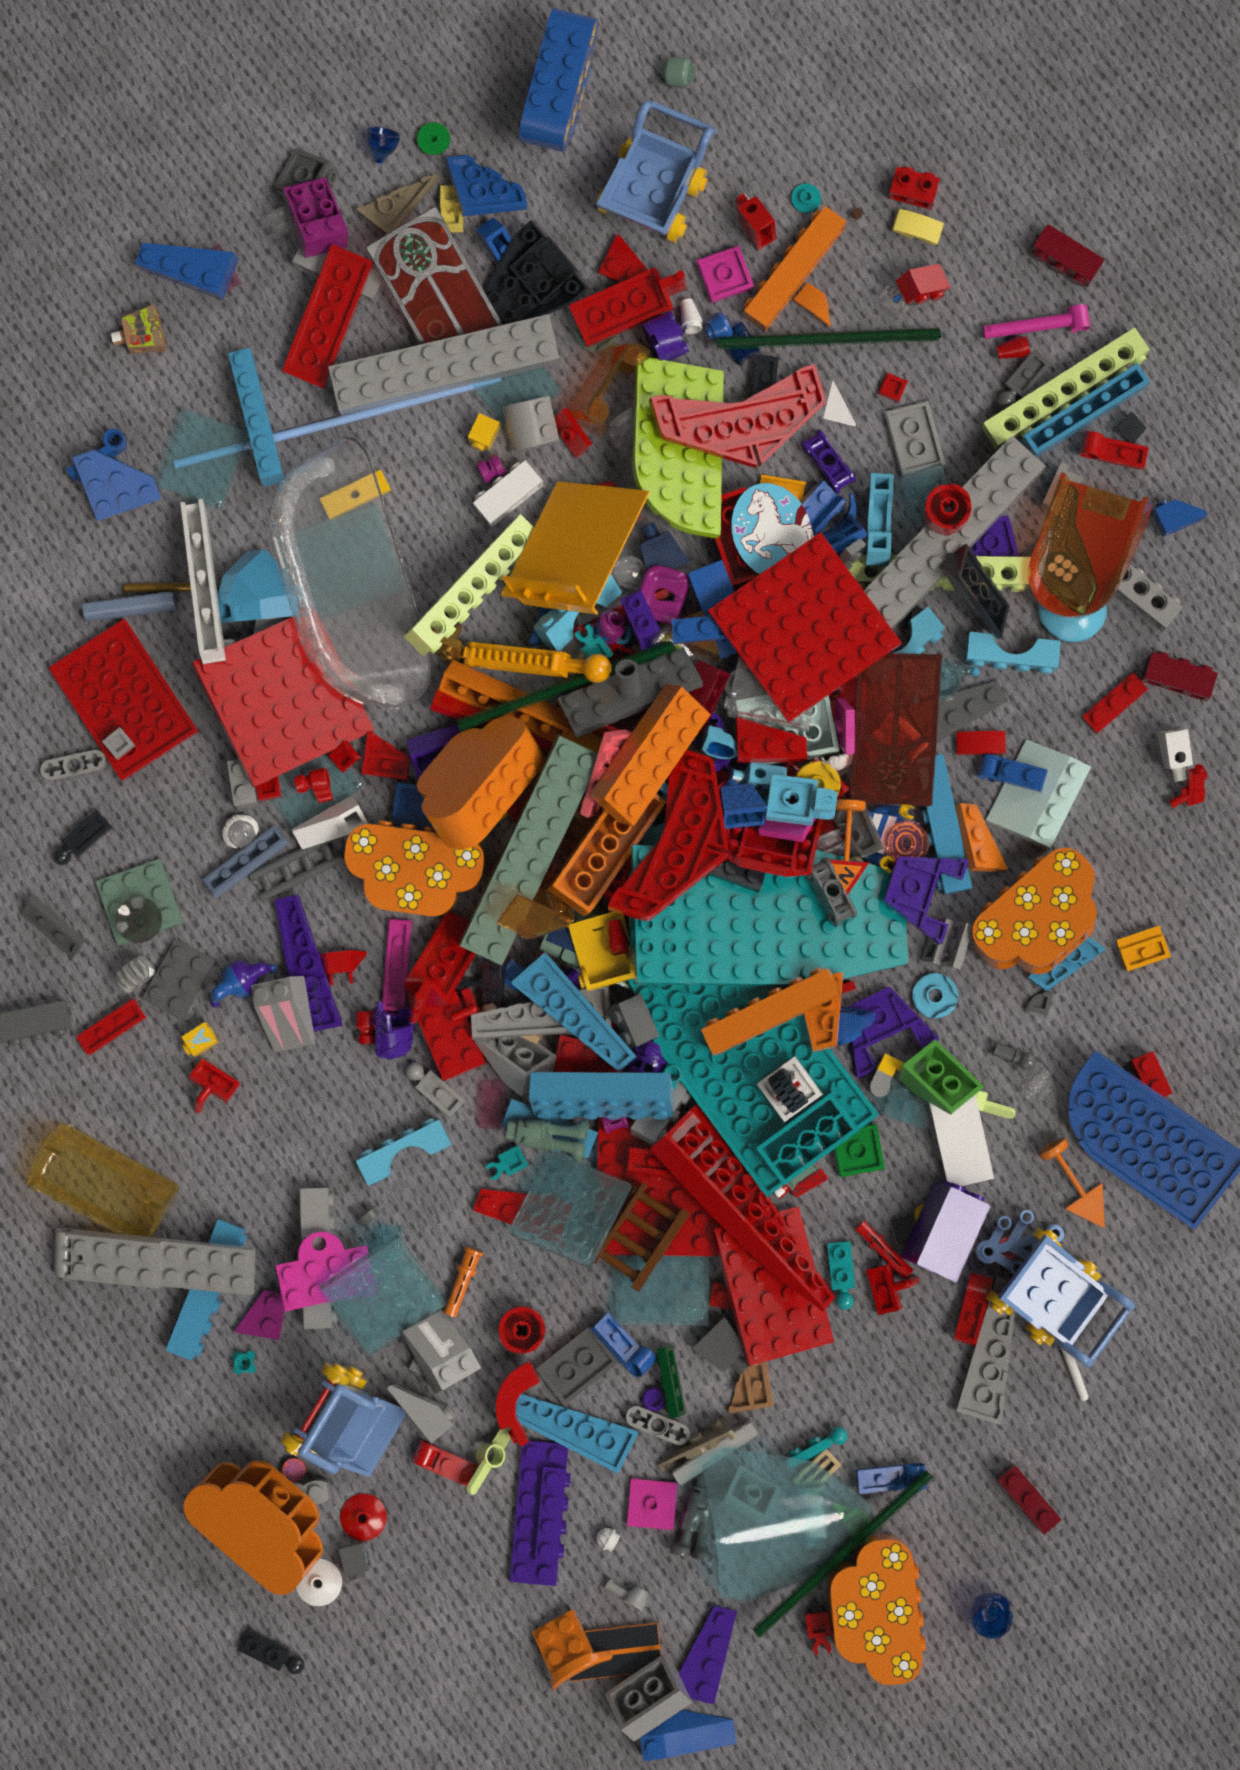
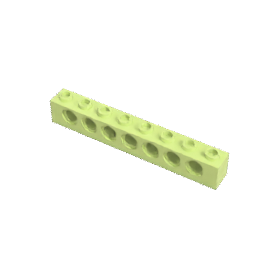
(1129, 342)
(994, 565)
(422, 636)

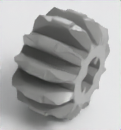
(134, 974)

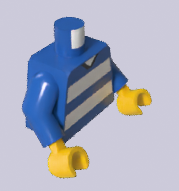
(883, 819)

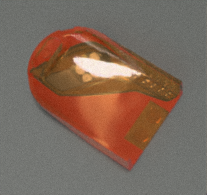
(1084, 548)

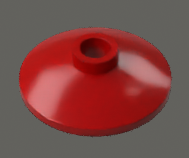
(367, 1505)

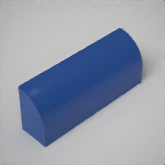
(710, 587)

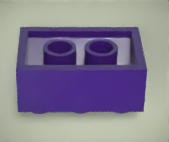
(427, 746)

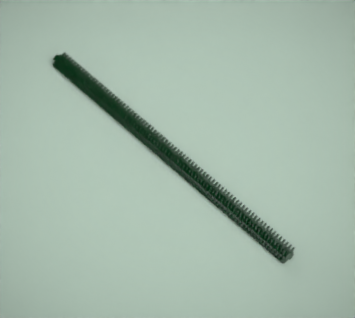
(828, 338)
(556, 688)
(871, 1527)

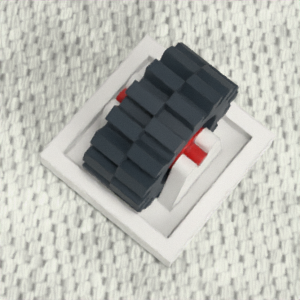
(789, 1089)

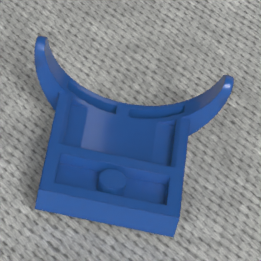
(846, 531)

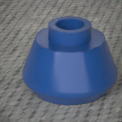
(718, 327)

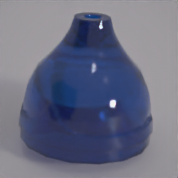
(382, 142)

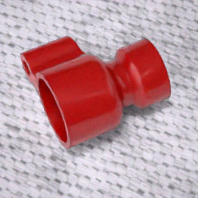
(318, 781)
(366, 1029)

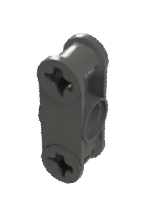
(835, 904)

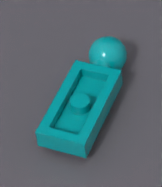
(841, 1273)
(837, 1436)

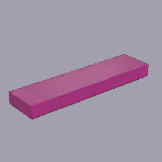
(396, 964)

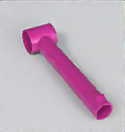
(1075, 318)

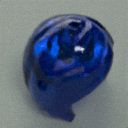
(988, 1623)

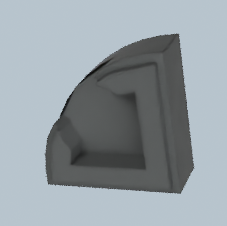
(1040, 1003)

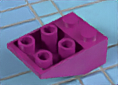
(315, 217)

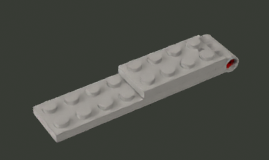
(153, 1262)

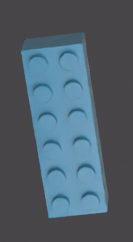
(601, 1095)

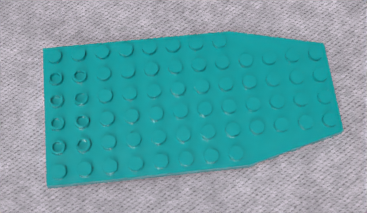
(766, 937)
(728, 1086)

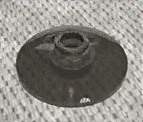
(127, 917)

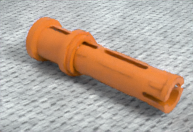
(467, 1268)

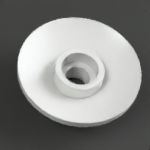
(331, 1584)

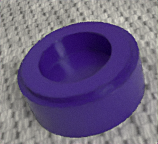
(654, 1399)

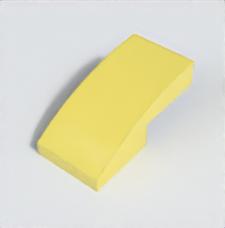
(450, 209)
(918, 226)

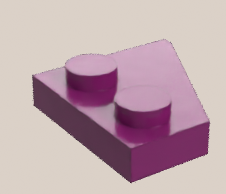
(264, 1317)

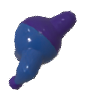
(237, 980)

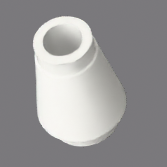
(690, 317)

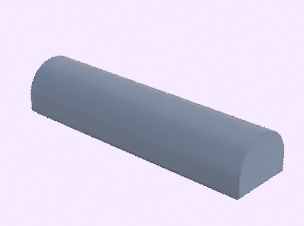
(129, 606)
(245, 861)

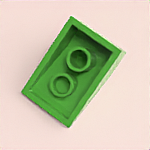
(939, 1078)

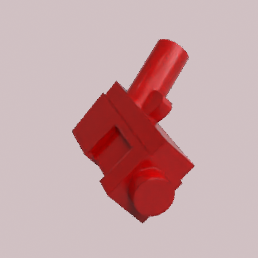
(1194, 791)

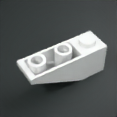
(330, 824)

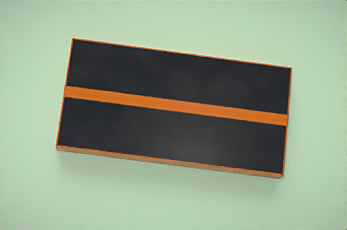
(630, 1646)

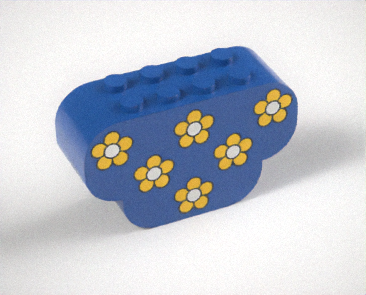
(559, 80)

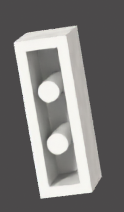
(507, 493)

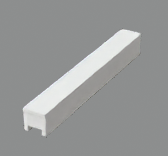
(203, 582)

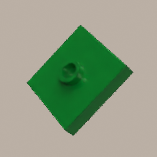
(860, 1153)

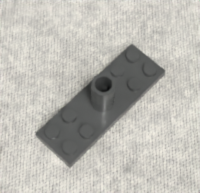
(627, 692)

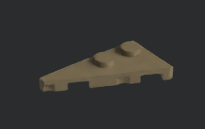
(699, 1443)

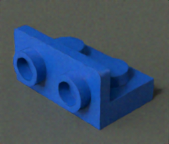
(821, 505)

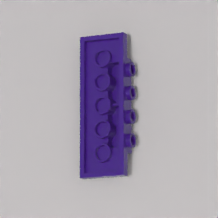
(540, 1513)

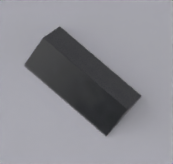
(977, 590)

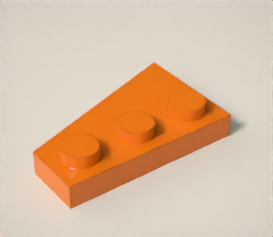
(978, 841)
(824, 1021)

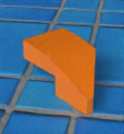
(814, 302)

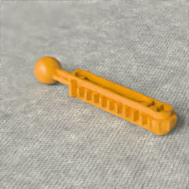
(534, 661)

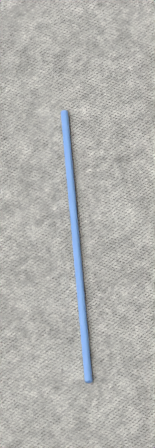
(351, 417)

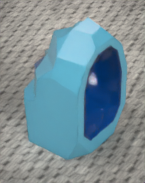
(718, 743)

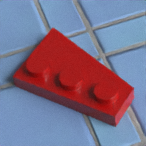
(768, 744)

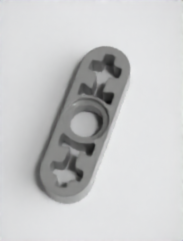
(89, 755)
(639, 1425)

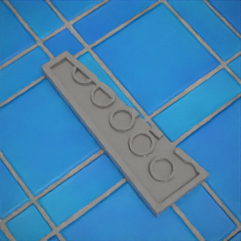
(531, 1019)
(987, 1372)

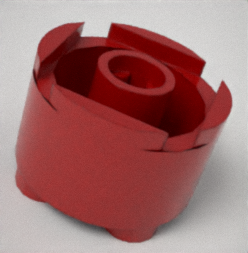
(947, 522)
(522, 1343)

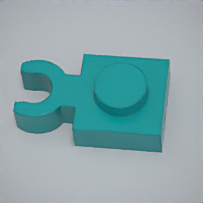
(593, 644)
(511, 1162)

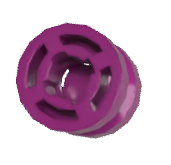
(495, 465)

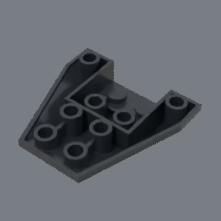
(533, 278)

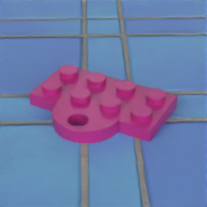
(302, 1278)

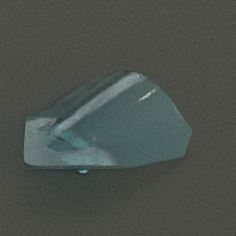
(775, 1520)

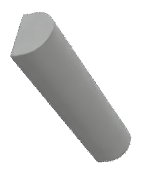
(688, 1469)

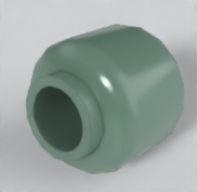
(678, 72)

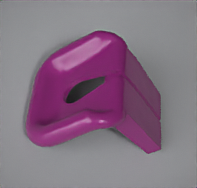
(671, 580)

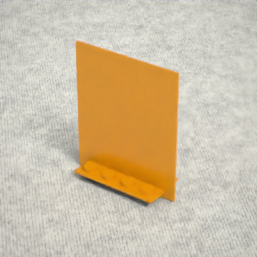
(574, 546)

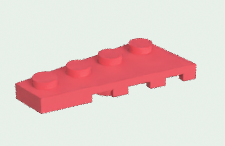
(609, 748)

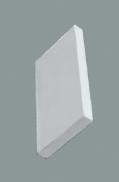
(962, 1144)

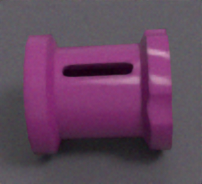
(610, 1124)

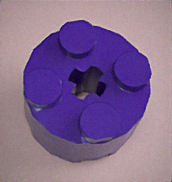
(664, 337)

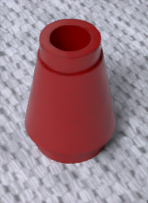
(1014, 348)
(616, 938)

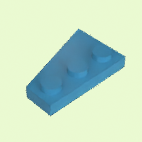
(1078, 958)

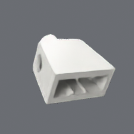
(1175, 742)

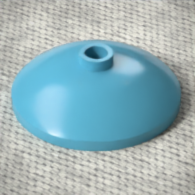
(1072, 628)

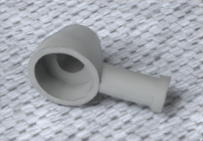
(635, 1597)

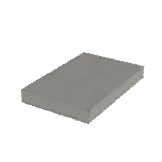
(914, 437)

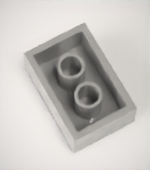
(648, 1698)

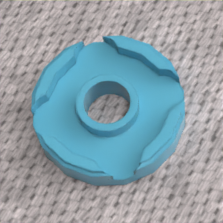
(921, 995)

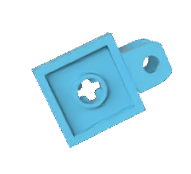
(811, 803)

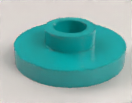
(806, 198)

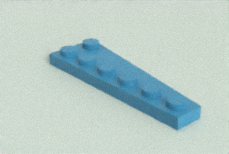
(560, 998)
(585, 1434)

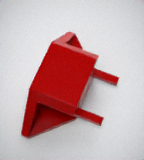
(342, 962)

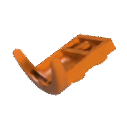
(566, 1648)

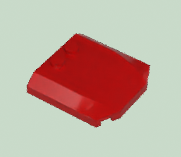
(772, 854)

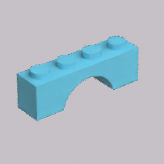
(879, 519)
(557, 625)
(923, 629)
(983, 650)
(376, 1165)

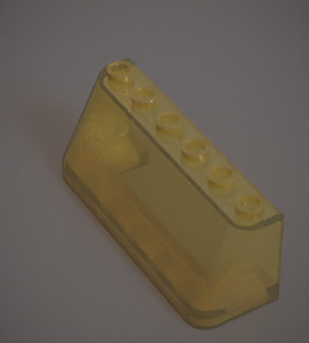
(101, 1183)

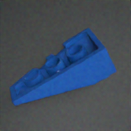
(686, 1734)

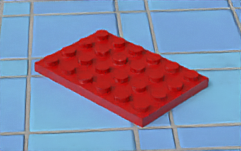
(120, 686)
(767, 1311)

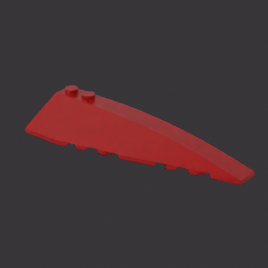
(728, 1192)

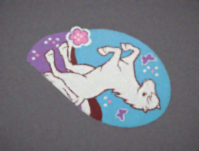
(768, 525)

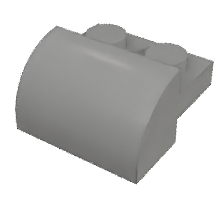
(530, 423)
(952, 951)

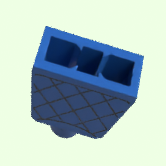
(741, 805)

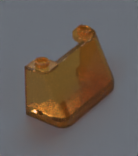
(587, 405)

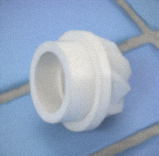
(607, 1539)

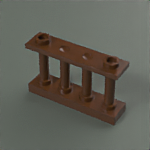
(663, 1238)

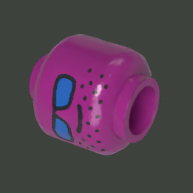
(610, 626)

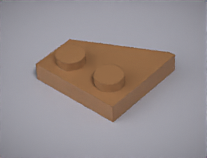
(753, 1389)

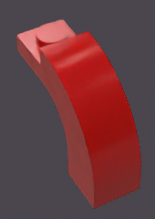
(509, 1392)

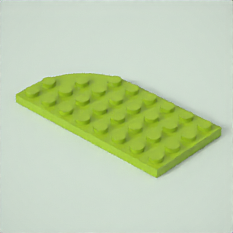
(680, 479)

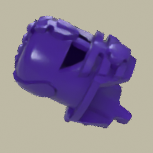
(392, 1032)
(648, 1059)

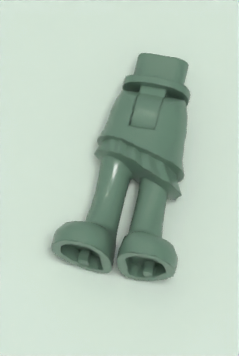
(539, 1134)

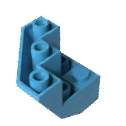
(253, 589)

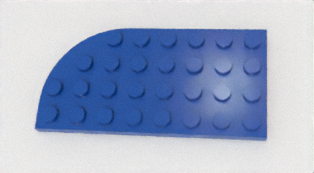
(1150, 1141)

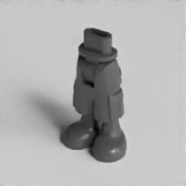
(695, 1518)

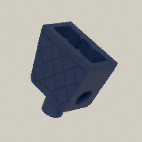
(660, 549)

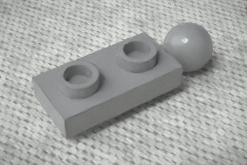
(435, 1089)

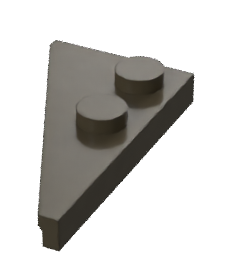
(392, 210)

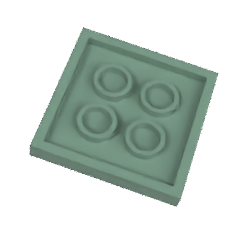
(142, 881)

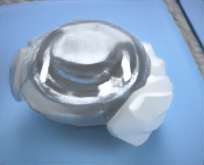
(239, 831)

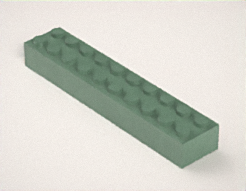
(530, 845)

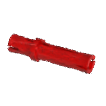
(864, 1229)

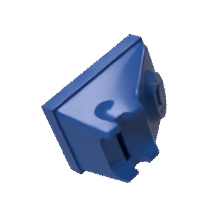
(852, 1024)

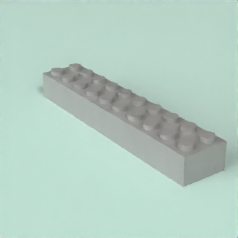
(444, 364)
(917, 565)

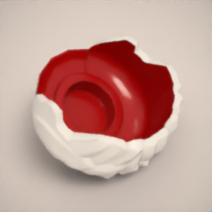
(838, 761)

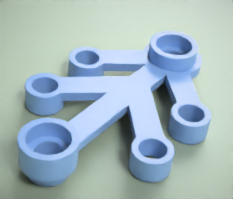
(1013, 1244)

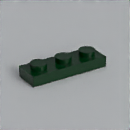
(670, 1381)

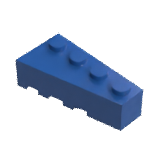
(191, 267)

